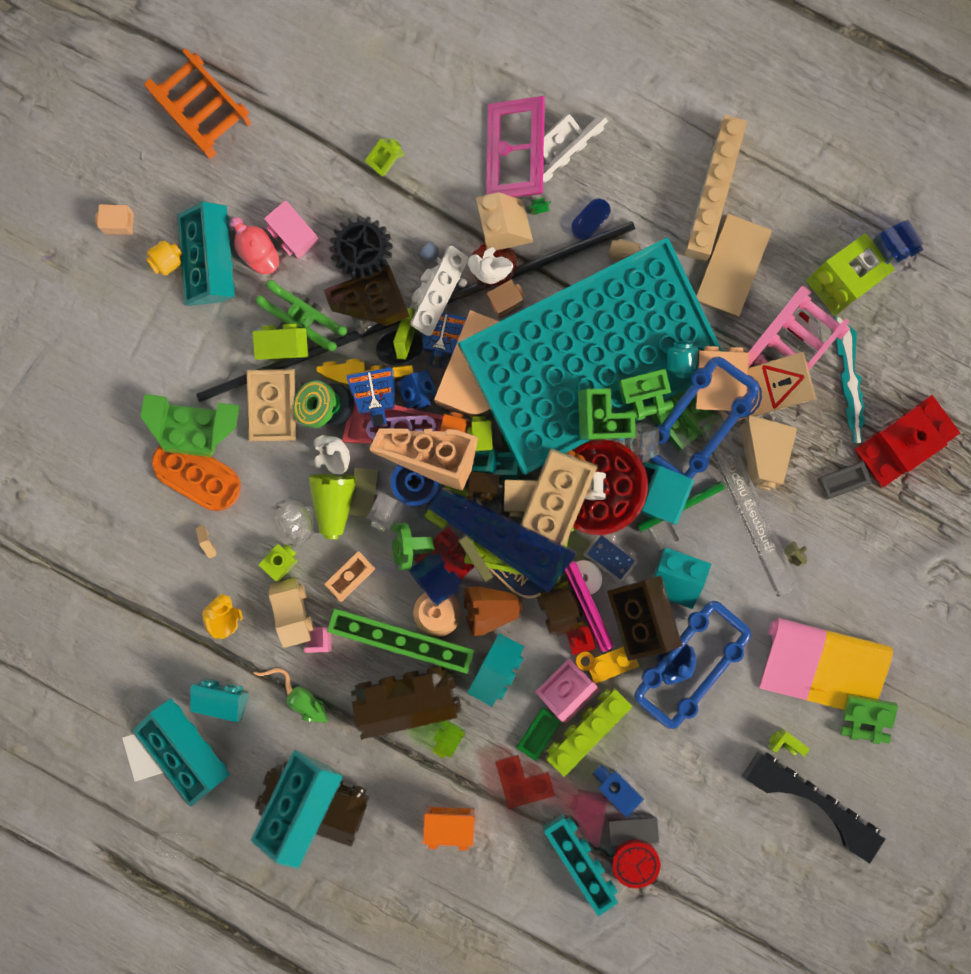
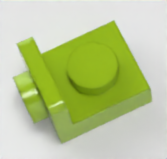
(384, 155)
(792, 744)

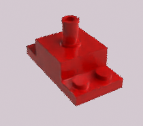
(907, 441)

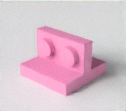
(567, 691)

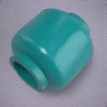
(682, 359)

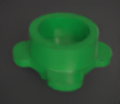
(539, 206)

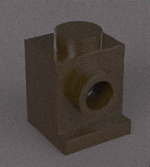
(485, 486)

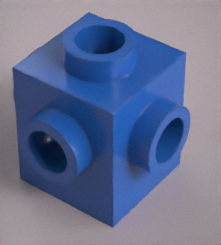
(417, 390)

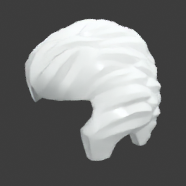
(489, 268)
(332, 454)

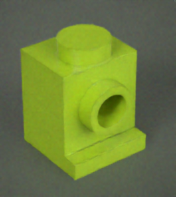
(482, 429)

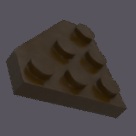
(369, 298)

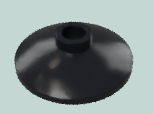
(387, 354)

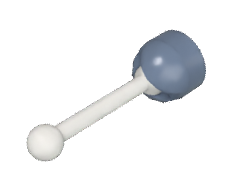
(431, 253)

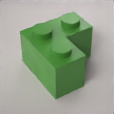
(598, 421)

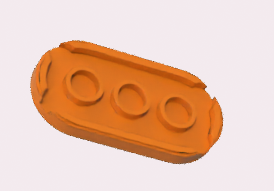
(198, 478)

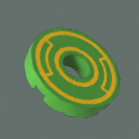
(304, 400)

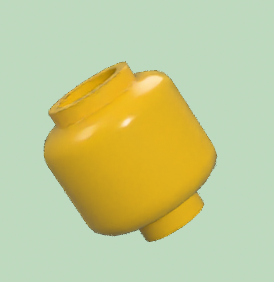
(163, 258)

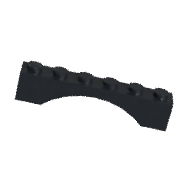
(855, 836)

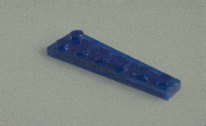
(518, 546)

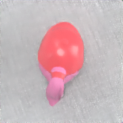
(254, 247)

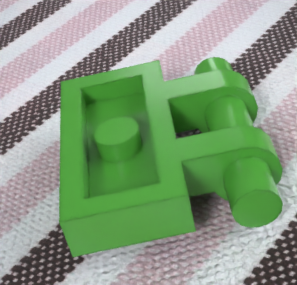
(646, 386)
(871, 712)

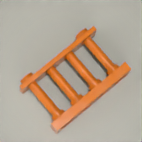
(191, 124)

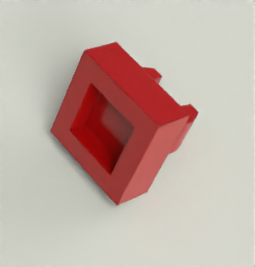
(580, 640)

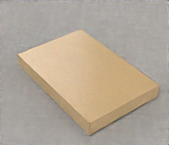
(271, 405)

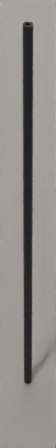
(456, 295)

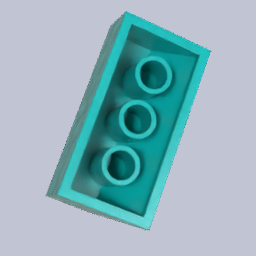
(205, 254)
(181, 752)
(296, 809)

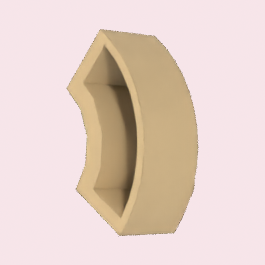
(290, 612)

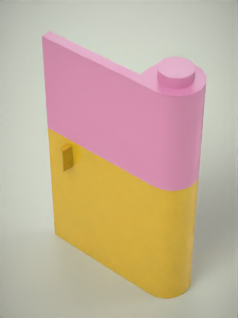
(823, 664)

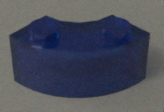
(899, 242)
(435, 578)

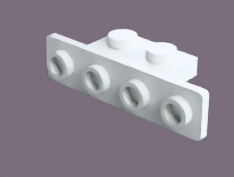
(566, 139)
(436, 290)

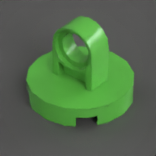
(405, 546)

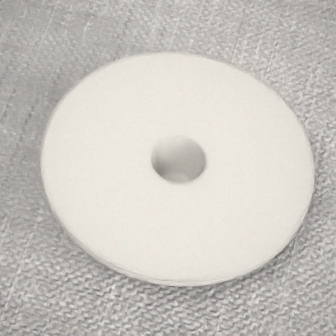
(591, 575)

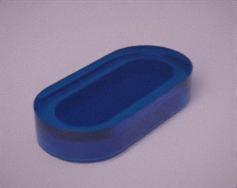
(590, 219)

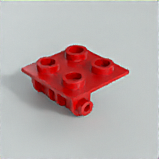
(452, 553)

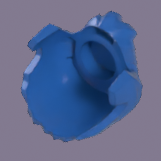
(681, 667)

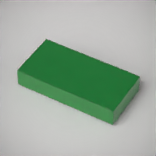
(539, 734)

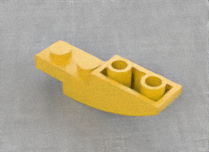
(337, 372)

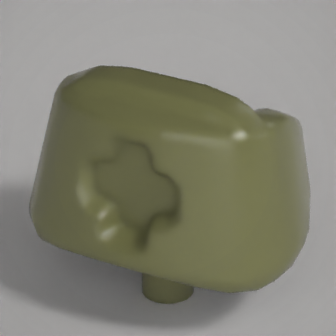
(795, 554)

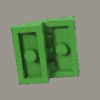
(686, 426)

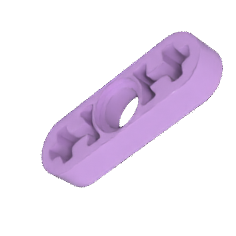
(394, 420)

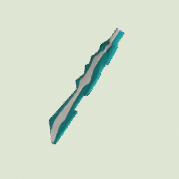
(851, 383)

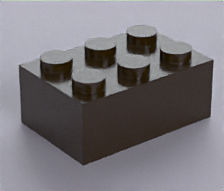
(644, 618)

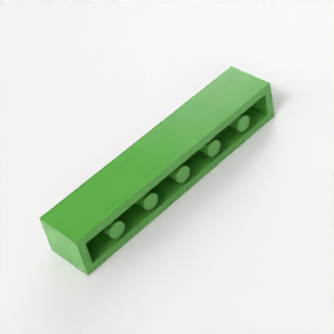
(401, 640)

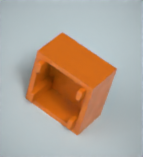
(449, 827)

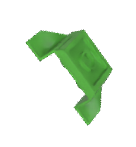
(188, 428)

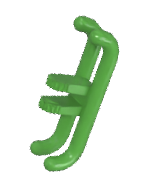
(301, 314)

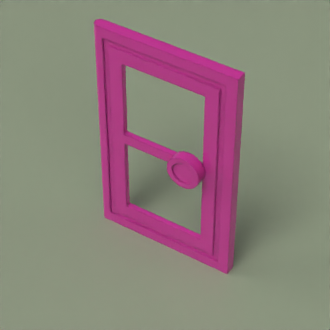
(496, 147)

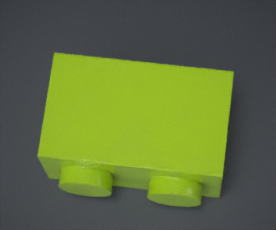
(282, 343)

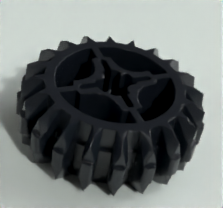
(351, 244)

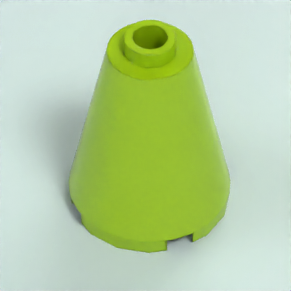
(331, 502)

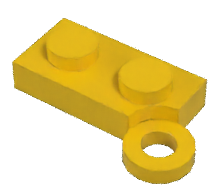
(607, 664)

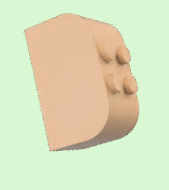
(458, 387)

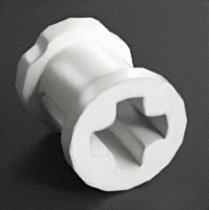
(595, 490)

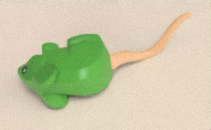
(301, 700)

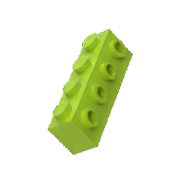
(588, 732)

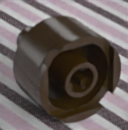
(561, 609)

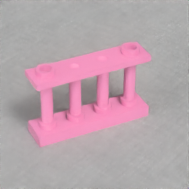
(787, 320)

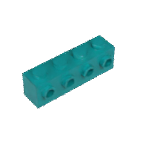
(580, 864)

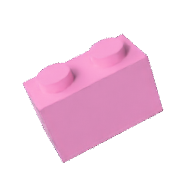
(291, 229)

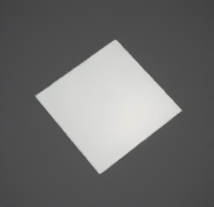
(140, 760)

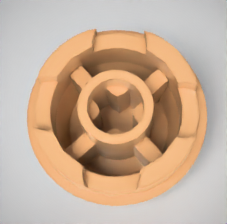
(436, 620)

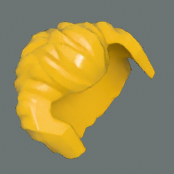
(221, 617)

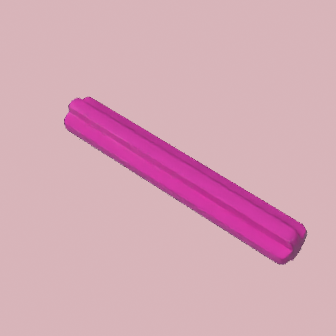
(588, 607)

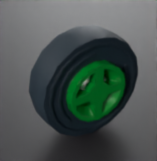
(344, 405)

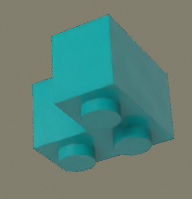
(497, 670)

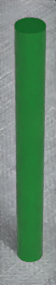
(692, 500)

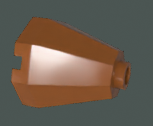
(489, 609)

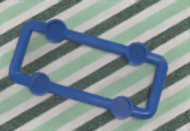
(740, 408)
(653, 677)

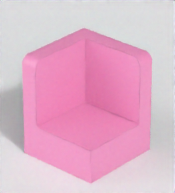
(320, 641)

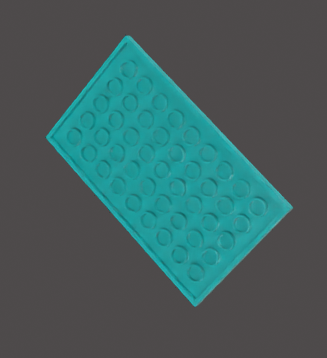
(582, 340)

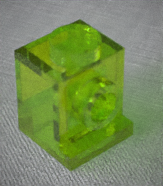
(448, 739)

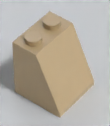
(767, 450)

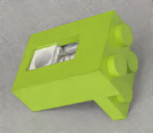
(849, 274)

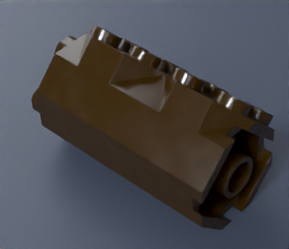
(405, 702)
(342, 816)

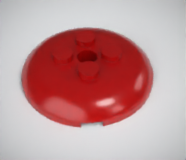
(625, 491)

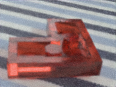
(521, 789)

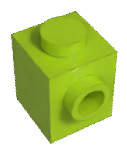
(279, 561)

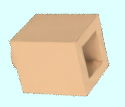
(115, 219)
(505, 298)

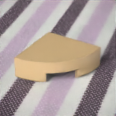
(204, 542)

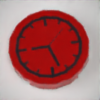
(636, 864)

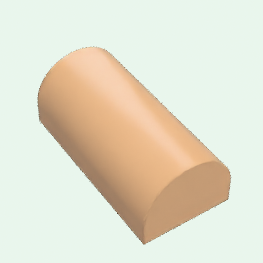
(350, 576)

